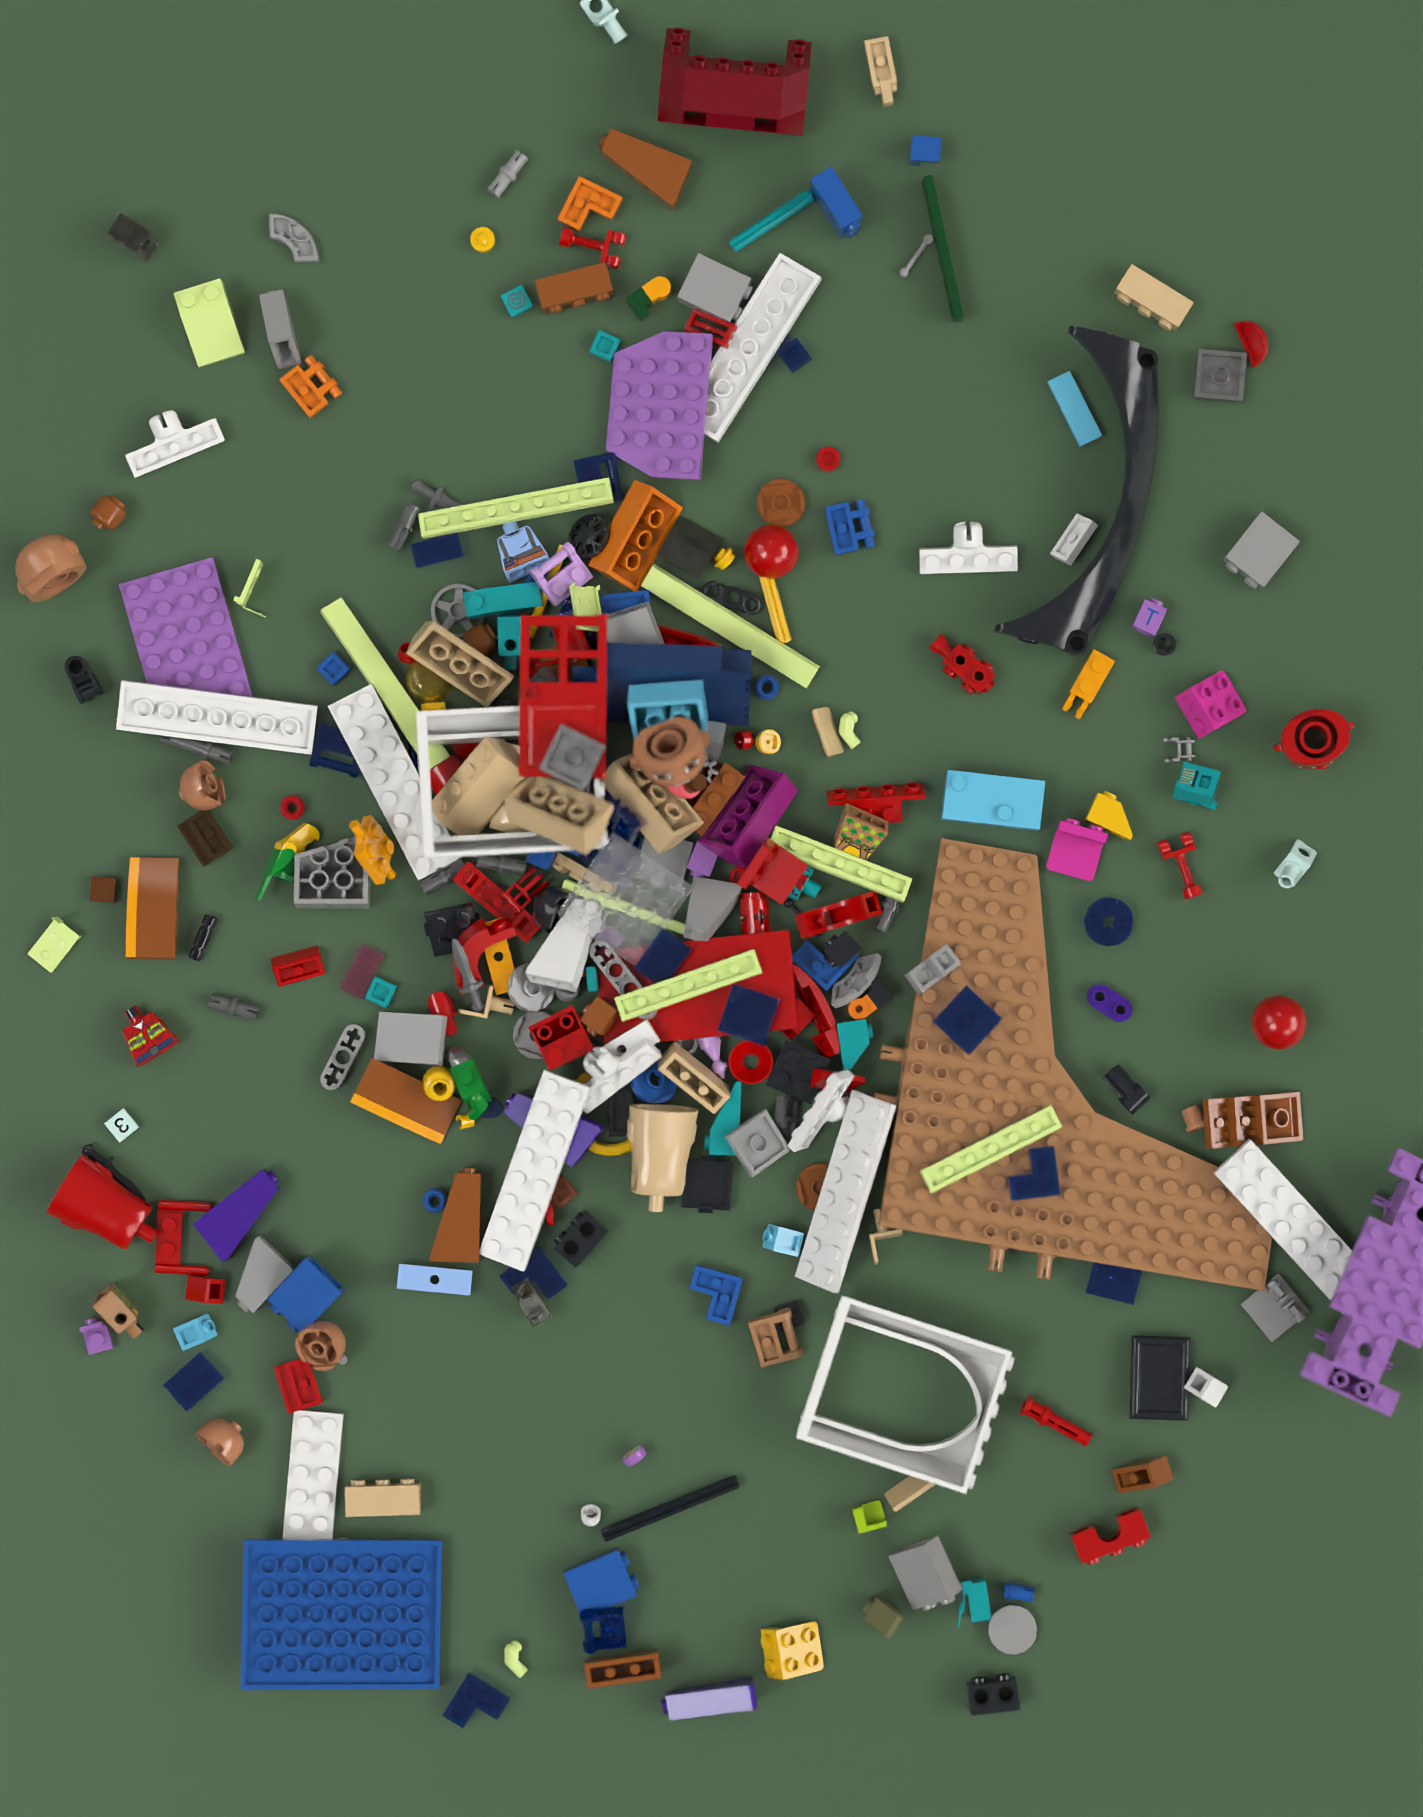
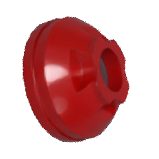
(755, 1075)

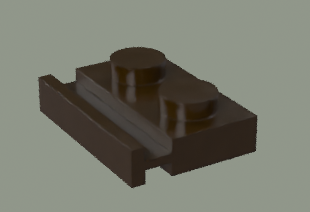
(205, 837)

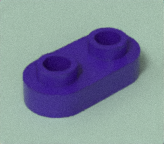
(1109, 1003)

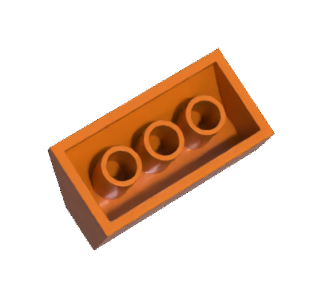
(636, 535)

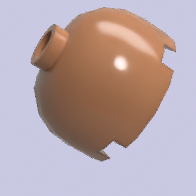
(201, 787)
(321, 1345)
(222, 1439)

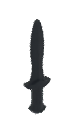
(88, 1150)

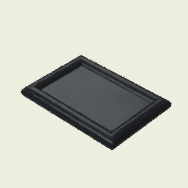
(1158, 1378)

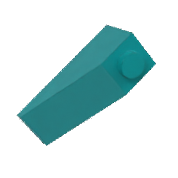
(502, 600)
(726, 1121)

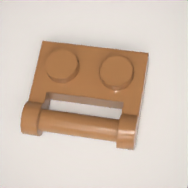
(767, 1339)

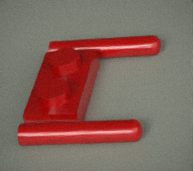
(170, 1237)

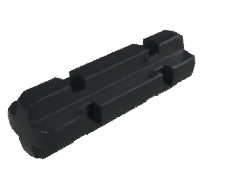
(202, 937)

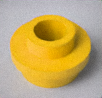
(723, 558)

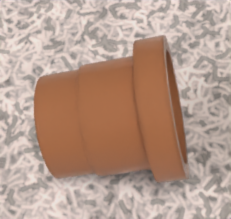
(1193, 1118)

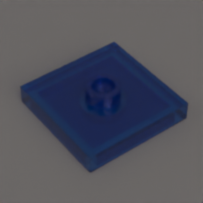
(748, 1015)
(967, 1020)

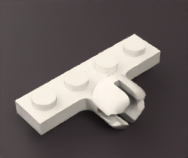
(173, 442)
(968, 554)
(614, 1072)
(828, 1107)

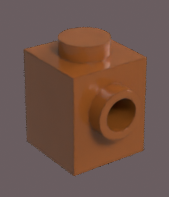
(599, 1016)

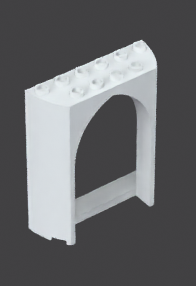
(472, 727)
(941, 1462)

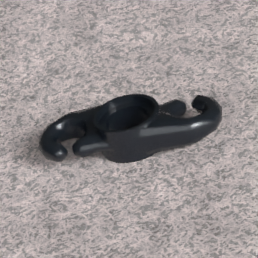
(743, 597)

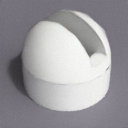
(590, 1515)

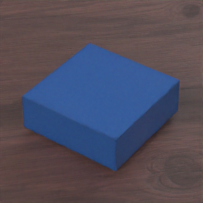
(333, 669)

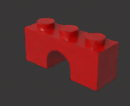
(1131, 1531)

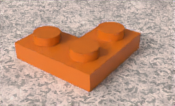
(587, 197)

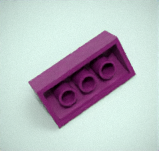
(749, 815)

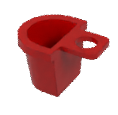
(576, 641)

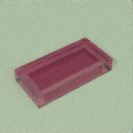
(361, 971)

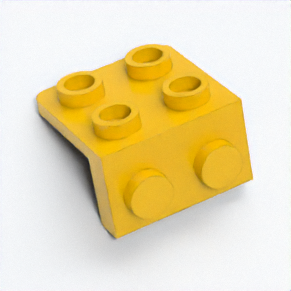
(791, 1650)

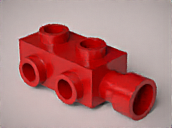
(967, 670)

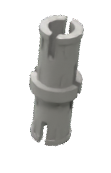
(507, 174)

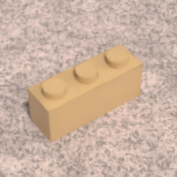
(1153, 298)
(694, 1077)
(383, 1498)

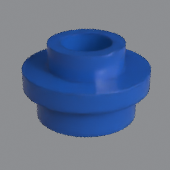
(763, 680)
(427, 1200)

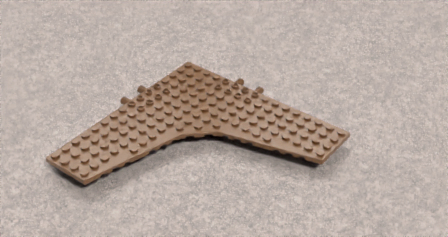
(1120, 1190)

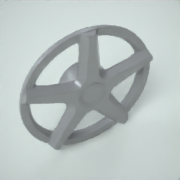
(455, 610)

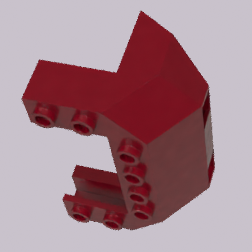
(733, 91)

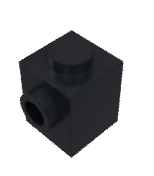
(840, 950)

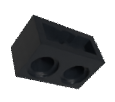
(584, 1242)
(993, 1702)

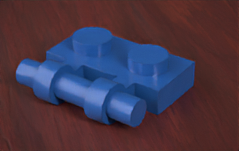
(842, 528)

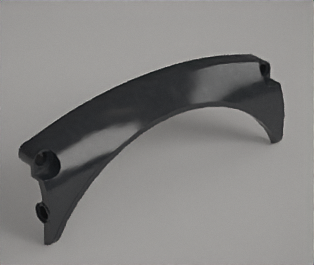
(1086, 601)

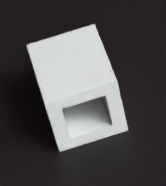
(1206, 1387)

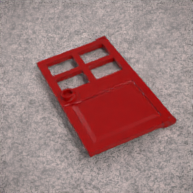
(552, 704)

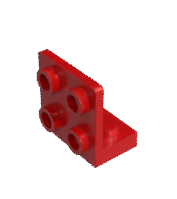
(773, 871)

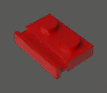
(298, 1385)

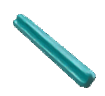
(771, 220)

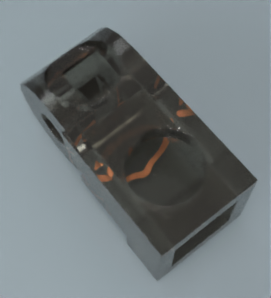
(531, 1301)

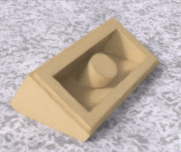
(827, 731)
(906, 1491)

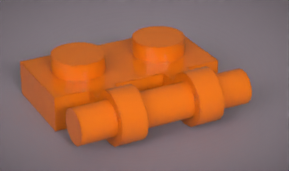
(303, 389)

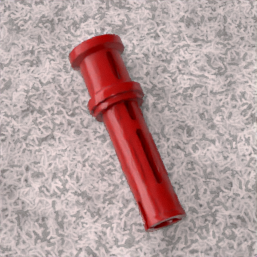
(1045, 1416)

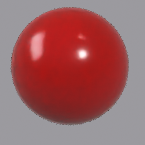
(771, 551)
(1278, 1022)

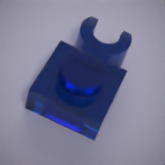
(793, 354)

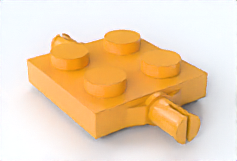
(373, 849)

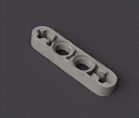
(621, 981)

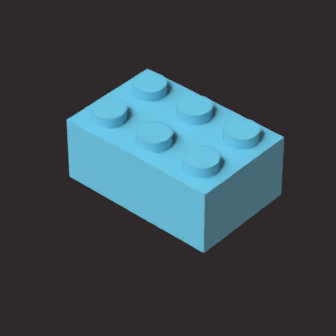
(663, 701)

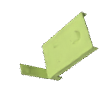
(249, 586)
(585, 603)
(53, 944)

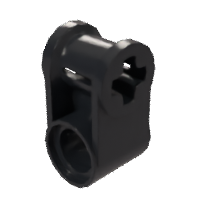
(83, 680)

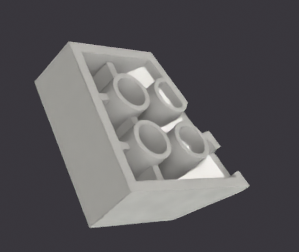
(331, 878)

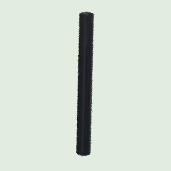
(670, 1508)

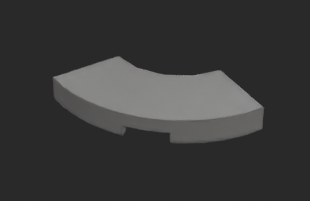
(295, 237)
(856, 981)

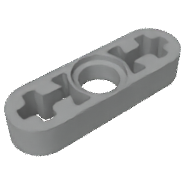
(341, 1077)

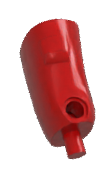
(101, 1205)

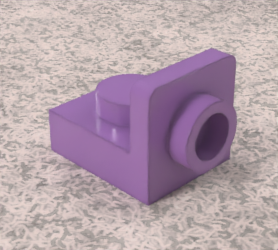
(96, 1335)

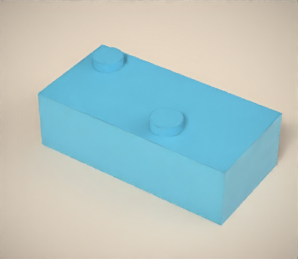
(993, 800)

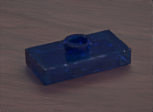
(437, 550)

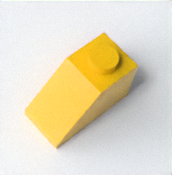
(1109, 815)

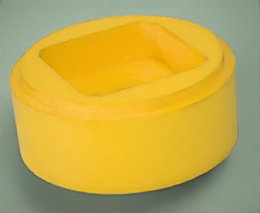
(482, 239)
(768, 742)

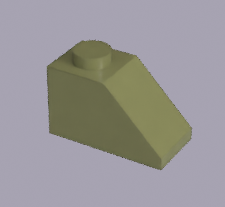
(882, 1615)

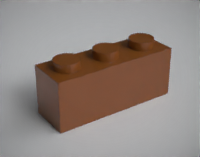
(574, 288)
(715, 795)
(622, 1668)

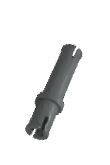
(206, 750)

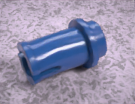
(1018, 1592)

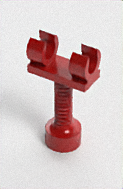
(568, 238)
(1191, 889)

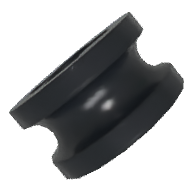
(1162, 652)

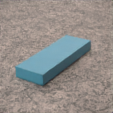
(1074, 409)

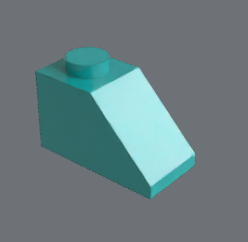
(853, 1041)

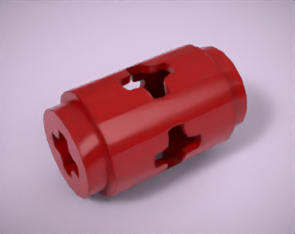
(754, 904)

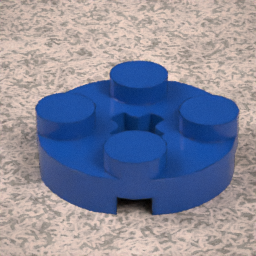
(648, 1092)

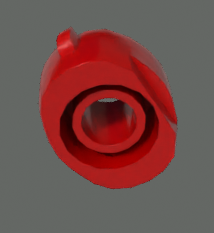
(1330, 724)

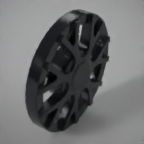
(589, 536)

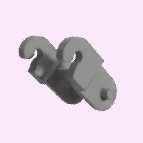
(1188, 749)

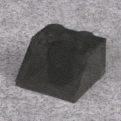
(689, 548)

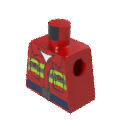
(147, 1036)

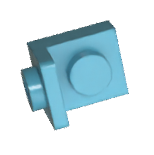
(782, 1240)
(195, 1331)

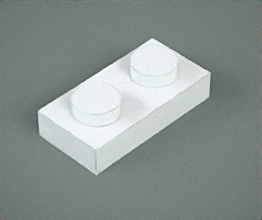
(1073, 539)

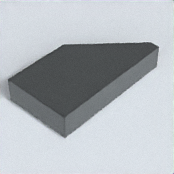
(786, 1115)

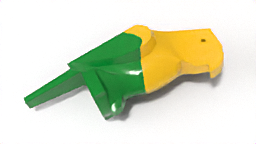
(283, 855)

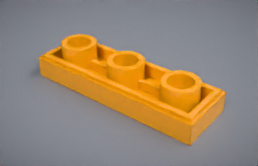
(501, 969)

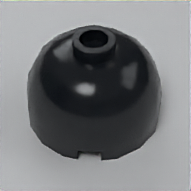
(547, 905)

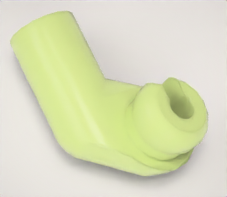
(846, 729)
(511, 1658)

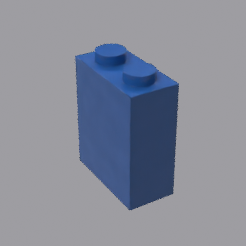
(836, 203)
(602, 1581)

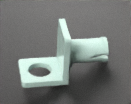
(605, 18)
(1294, 865)

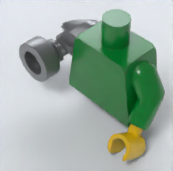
(469, 1083)

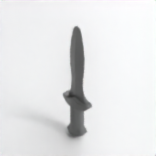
(437, 497)
(470, 984)

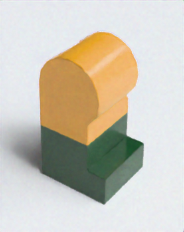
(653, 291)

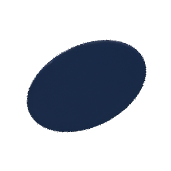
(493, 1110)

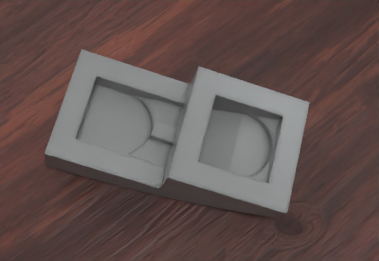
(932, 969)

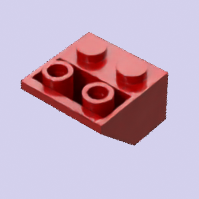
(561, 1037)

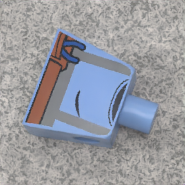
(520, 551)

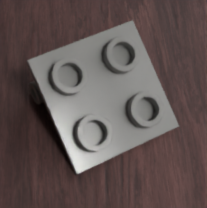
(1275, 1308)

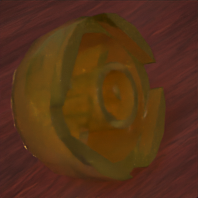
(425, 684)

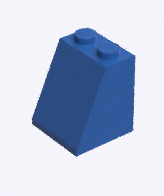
(305, 1294)

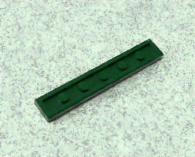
(942, 249)

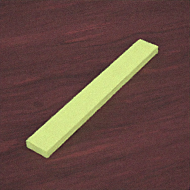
(515, 508)
(730, 626)
(379, 675)

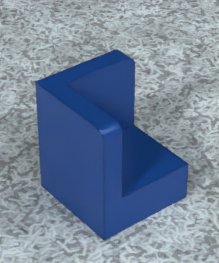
(925, 149)

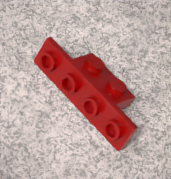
(879, 801)

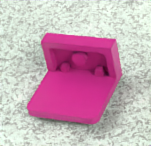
(1210, 704)
(1076, 849)

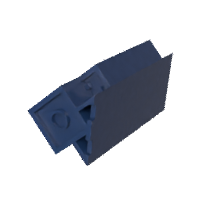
(723, 672)

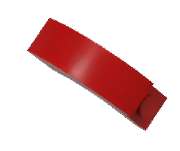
(838, 914)
(477, 939)

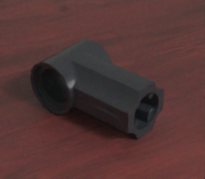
(1130, 1094)

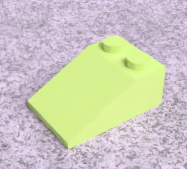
(209, 322)

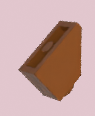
(1142, 1474)

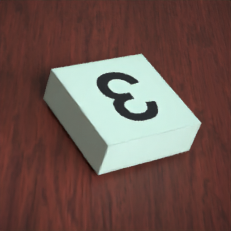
(122, 1125)

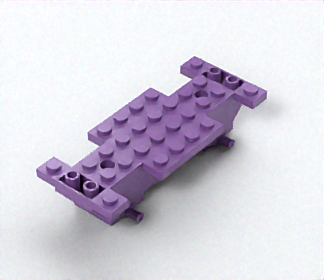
(1377, 1295)

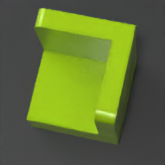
(869, 1516)

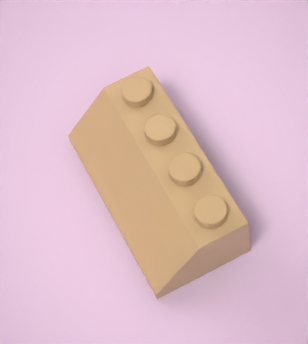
(458, 663)
(478, 788)
(559, 812)
(662, 815)

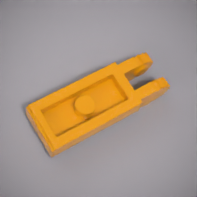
(1089, 681)

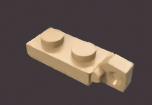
(881, 68)
(565, 865)

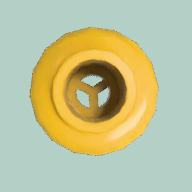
(438, 1083)

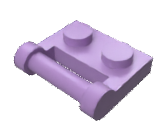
(558, 585)

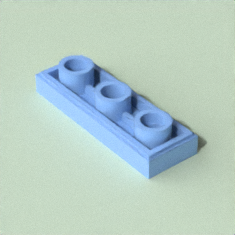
(419, 1278)

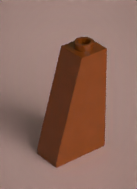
(649, 166)
(460, 1225)

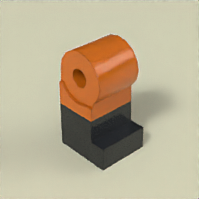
(864, 1006)

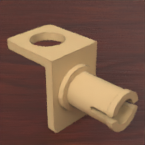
(491, 1003)
(882, 1233)

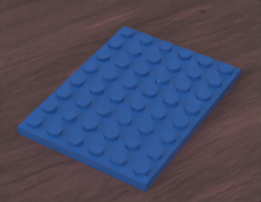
(341, 1614)

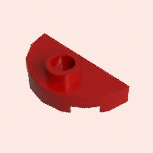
(1253, 341)

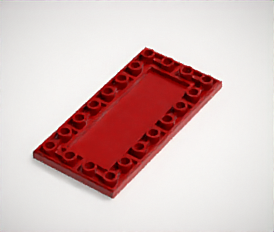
(702, 1014)

